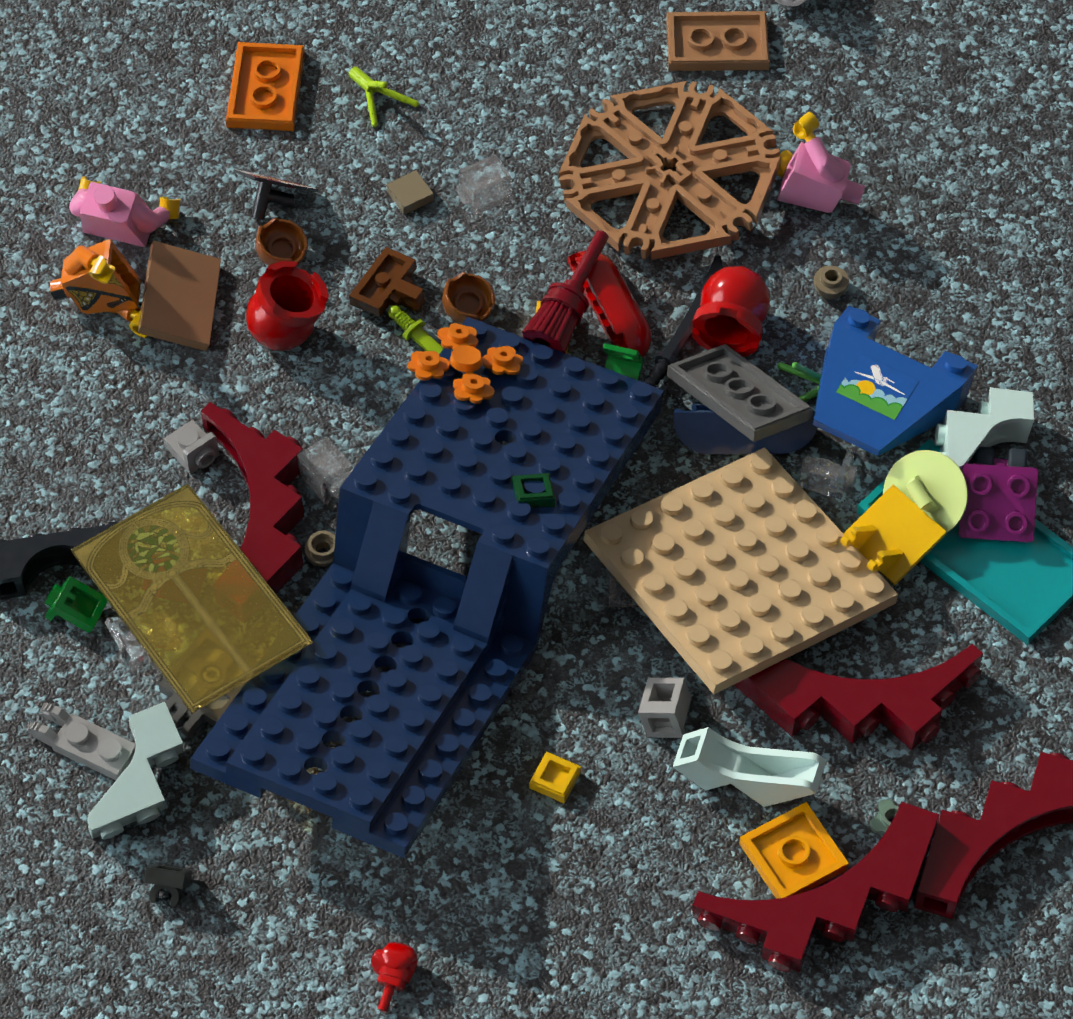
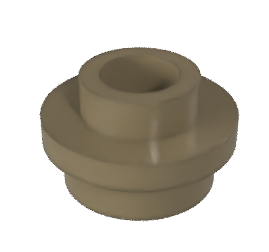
(831, 289)
(318, 541)

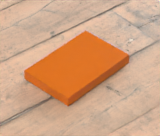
(265, 86)

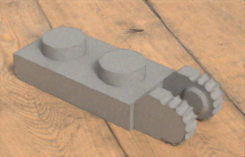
(84, 741)

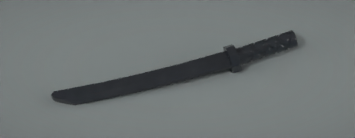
(681, 336)

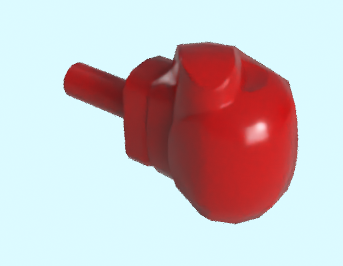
(395, 969)

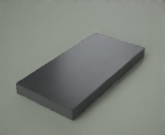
(740, 392)

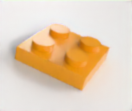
(793, 852)

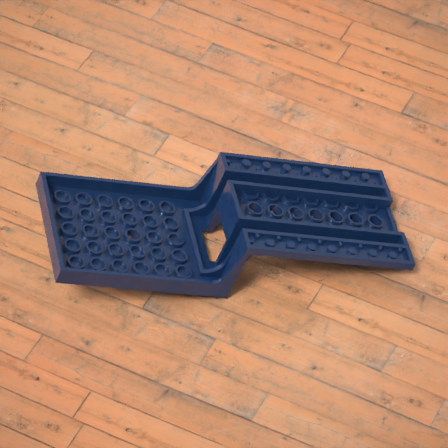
(476, 628)

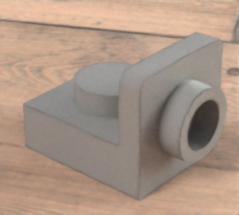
(192, 446)

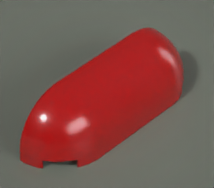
(614, 304)

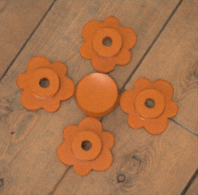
(465, 359)

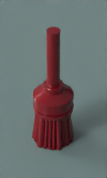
(565, 303)

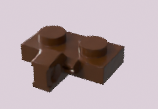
(388, 284)

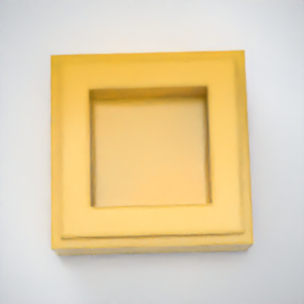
(555, 777)

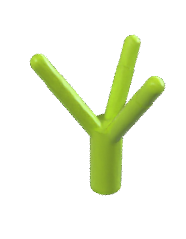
(371, 86)

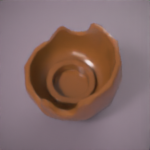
(281, 242)
(468, 297)

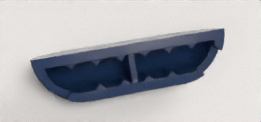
(710, 434)

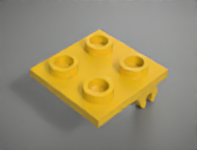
(893, 535)

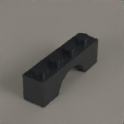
(29, 556)

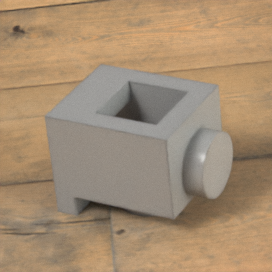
(664, 707)

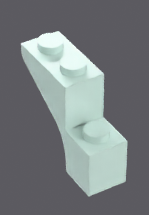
(1002, 418)
(760, 773)
(136, 791)

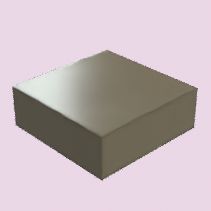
(410, 192)

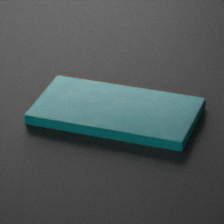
(1009, 580)

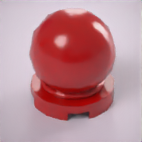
(285, 306)
(732, 310)

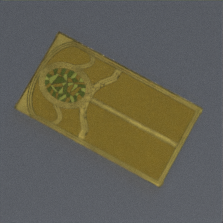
(191, 598)

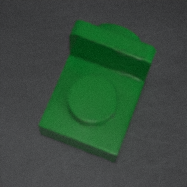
(76, 604)

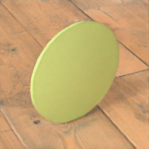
(932, 484)

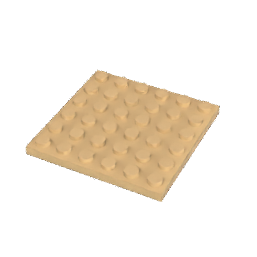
(739, 569)

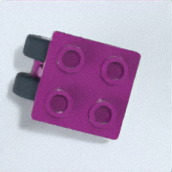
(1000, 497)

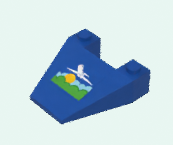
(879, 394)

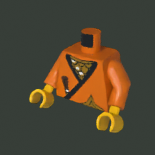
(100, 282)

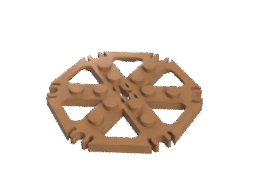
(659, 188)

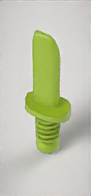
(414, 329)

